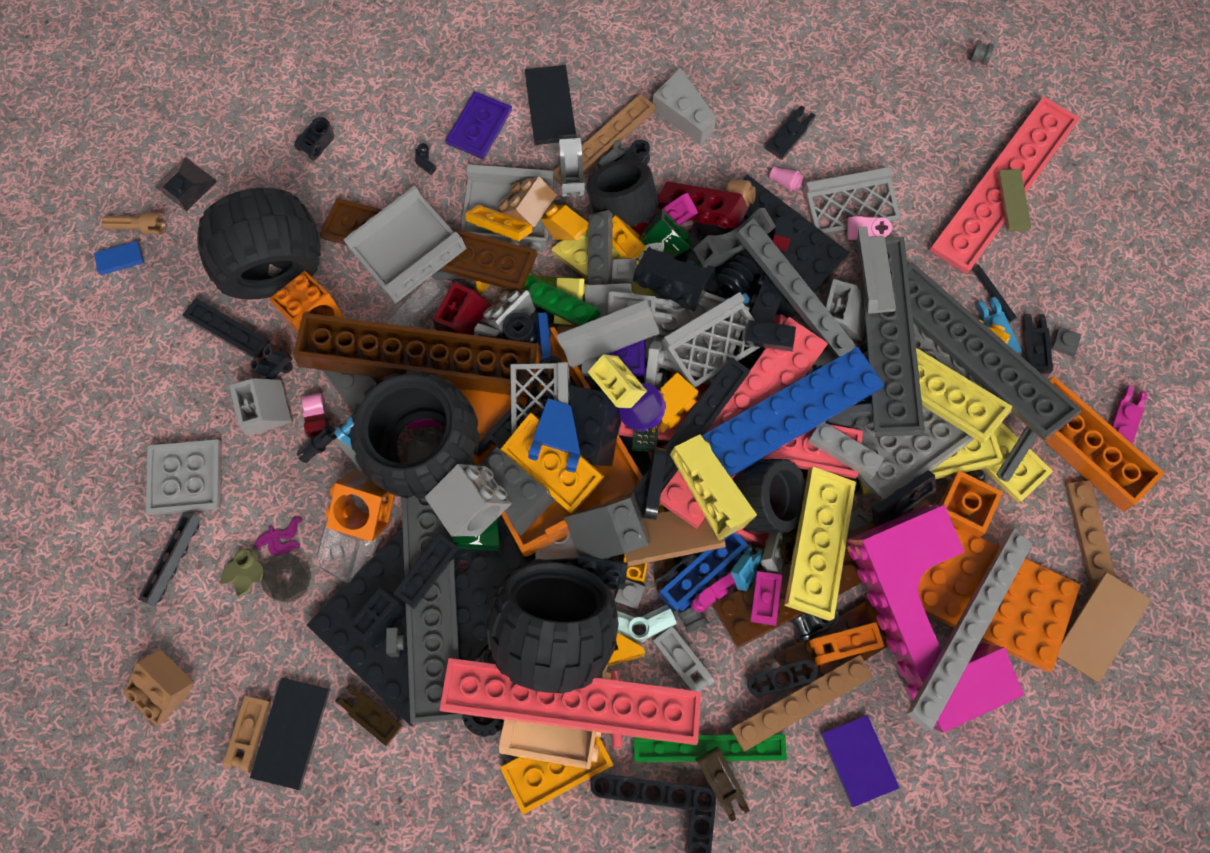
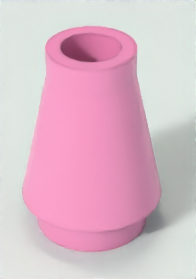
(787, 178)

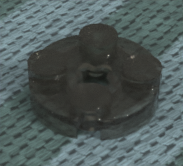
(298, 583)

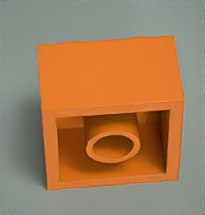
(970, 503)

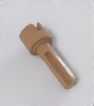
(146, 223)

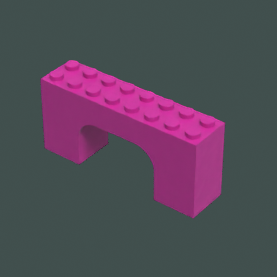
(891, 566)

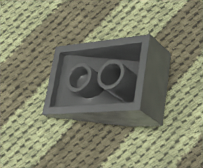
(609, 528)

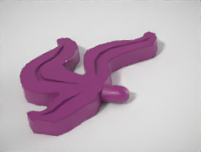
(274, 544)

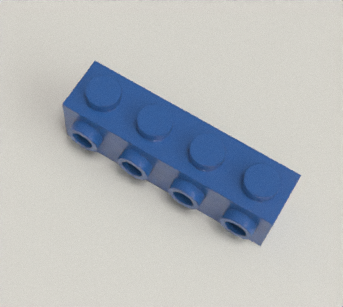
(700, 571)

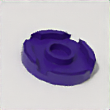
(646, 411)

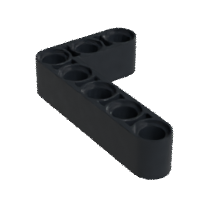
(664, 800)

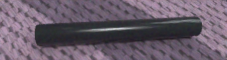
(993, 292)

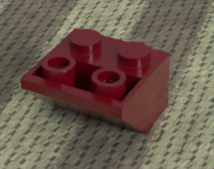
(460, 310)

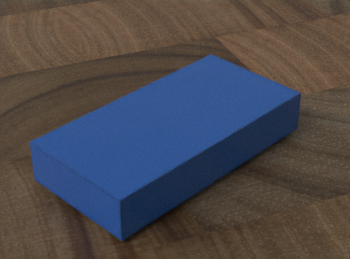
(119, 258)
(543, 337)

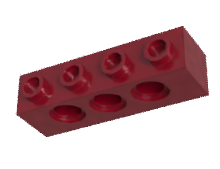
(713, 205)

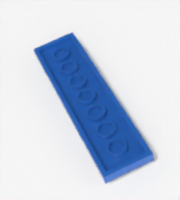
(793, 411)

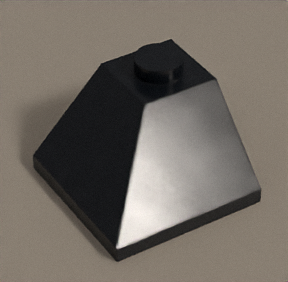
(185, 184)

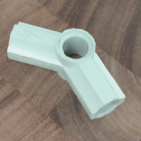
(652, 622)

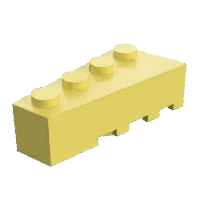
(712, 487)

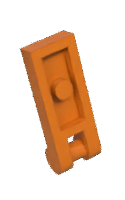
(847, 643)

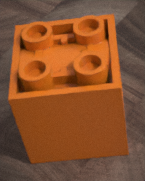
(301, 297)
(344, 515)

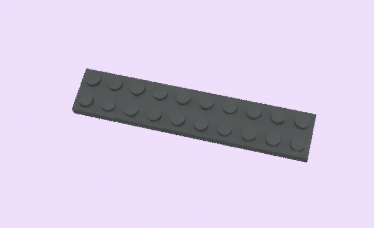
(894, 355)
(988, 357)
(434, 622)

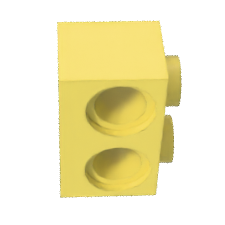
(617, 381)

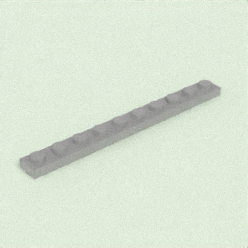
(969, 631)

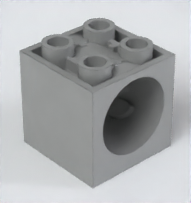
(468, 500)

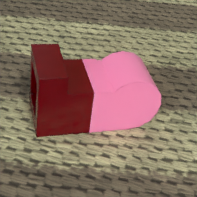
(314, 414)

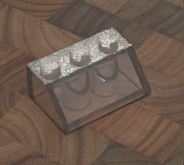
(415, 308)

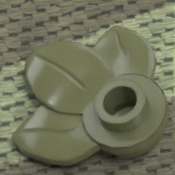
(243, 571)

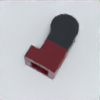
(782, 232)

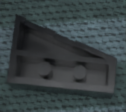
(672, 278)
(595, 424)

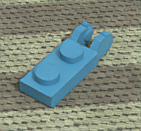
(998, 319)

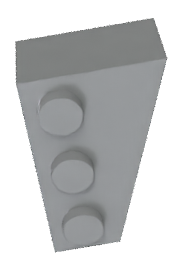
(684, 107)

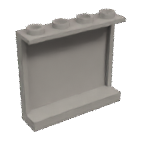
(489, 186)
(404, 244)

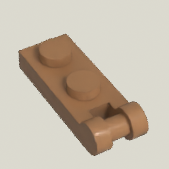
(247, 733)

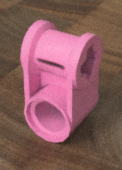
(860, 221)

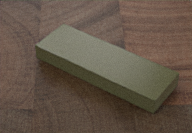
(1014, 200)

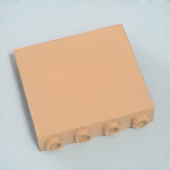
(550, 743)

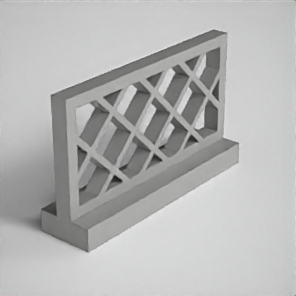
(846, 184)
(698, 327)
(561, 387)

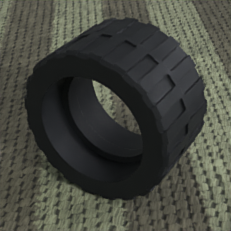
(624, 190)
(786, 489)

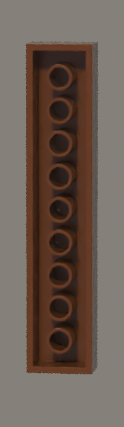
(387, 349)

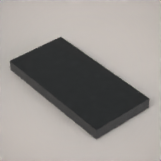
(549, 103)
(290, 734)

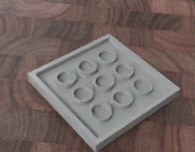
(683, 316)

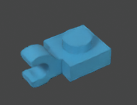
(745, 570)

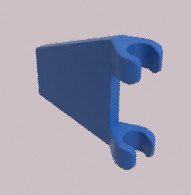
(557, 432)

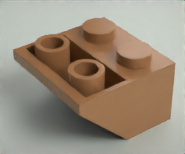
(527, 200)
(157, 687)

